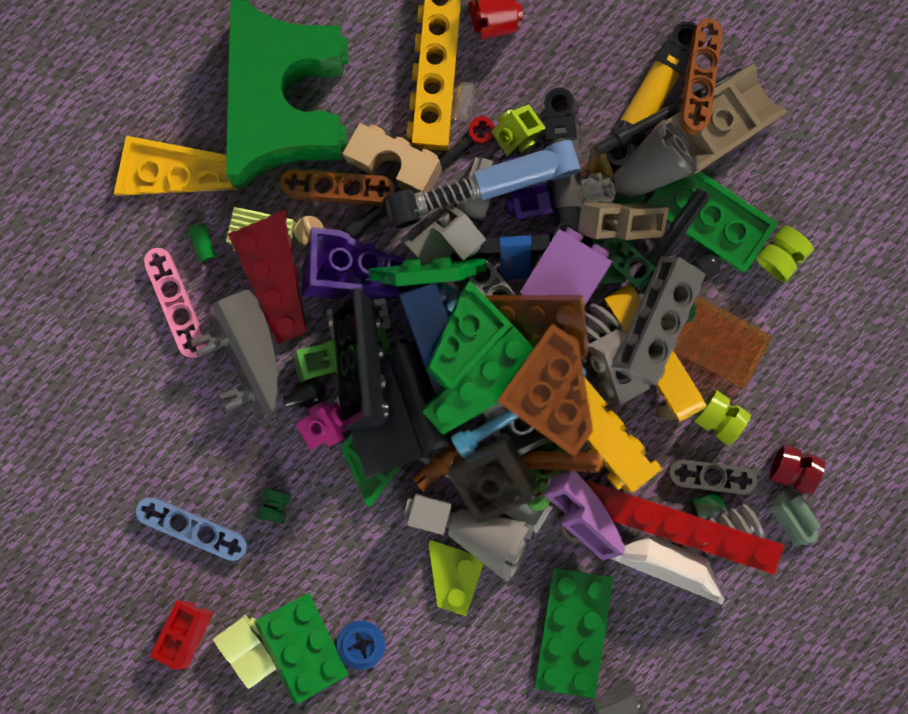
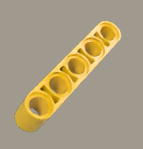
(675, 383)

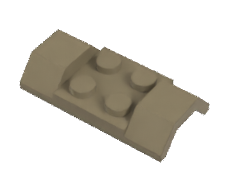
(737, 114)

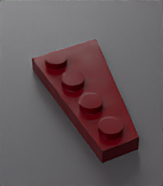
(269, 265)

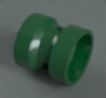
(274, 498)

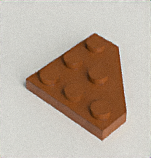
(552, 391)

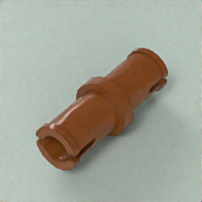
(435, 468)

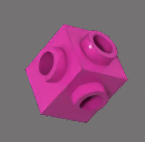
(322, 425)

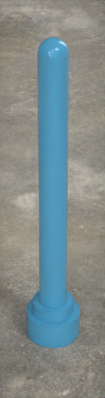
(467, 441)

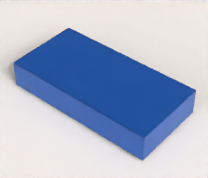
(515, 257)

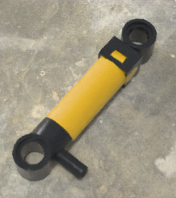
(655, 87)

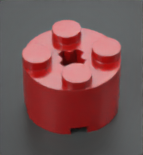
(495, 17)

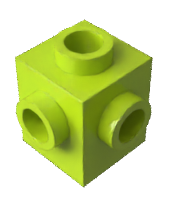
(518, 130)

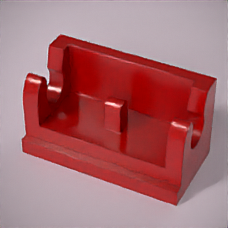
(181, 635)

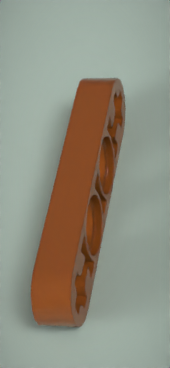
(701, 76)
(337, 192)

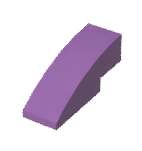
(585, 515)

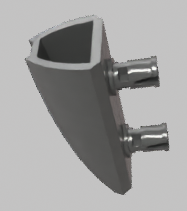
(247, 339)

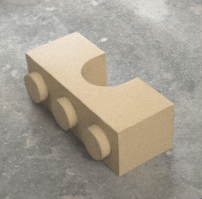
(371, 148)

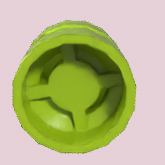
(788, 250)
(723, 418)

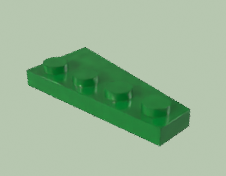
(481, 385)

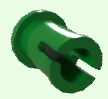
(201, 242)

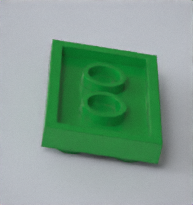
(301, 648)

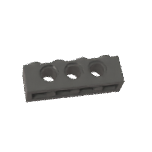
(659, 320)

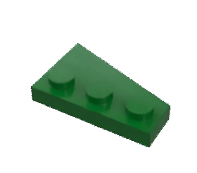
(466, 337)

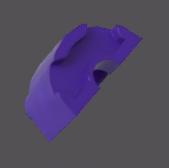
(529, 201)

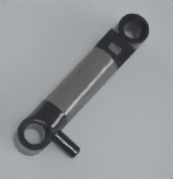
(559, 128)

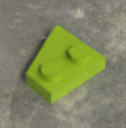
(454, 576)

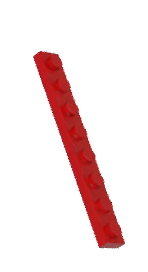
(688, 529)

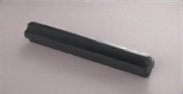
(677, 229)

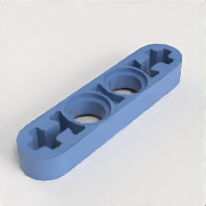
(190, 533)

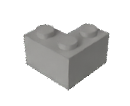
(443, 234)

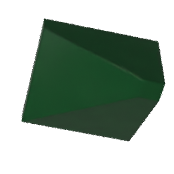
(708, 505)

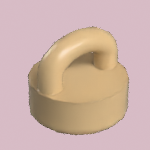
(303, 228)

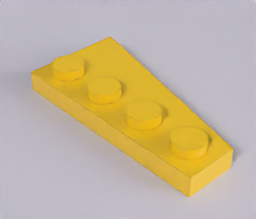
(169, 168)

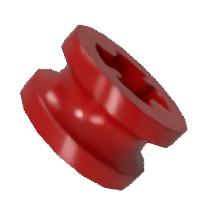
(475, 125)

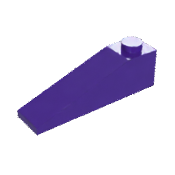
(339, 263)

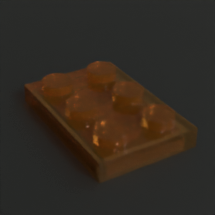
(722, 343)

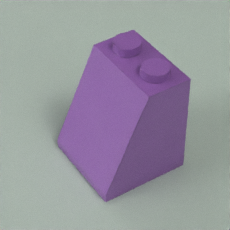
(568, 267)

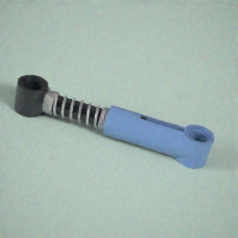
(551, 163)

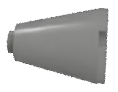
(494, 542)

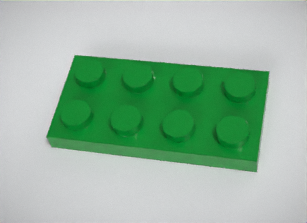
(726, 223)
(573, 632)

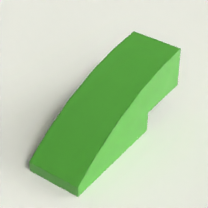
(321, 359)

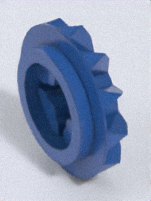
(354, 657)

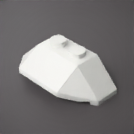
(672, 564)

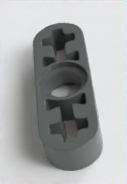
(735, 472)

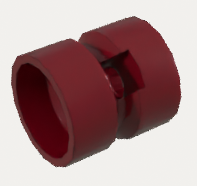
(801, 471)

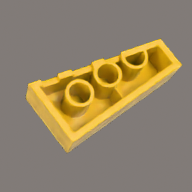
(618, 451)

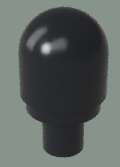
(708, 264)
(306, 395)

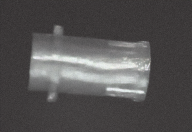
(464, 101)

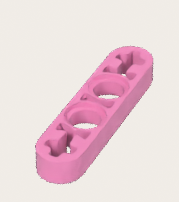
(172, 304)

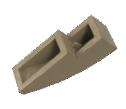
(622, 220)

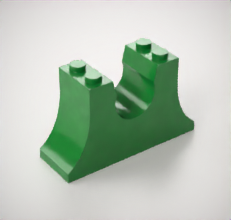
(263, 67)

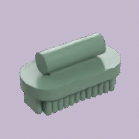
(795, 517)

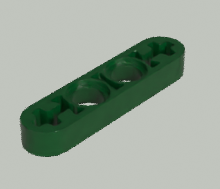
(640, 283)

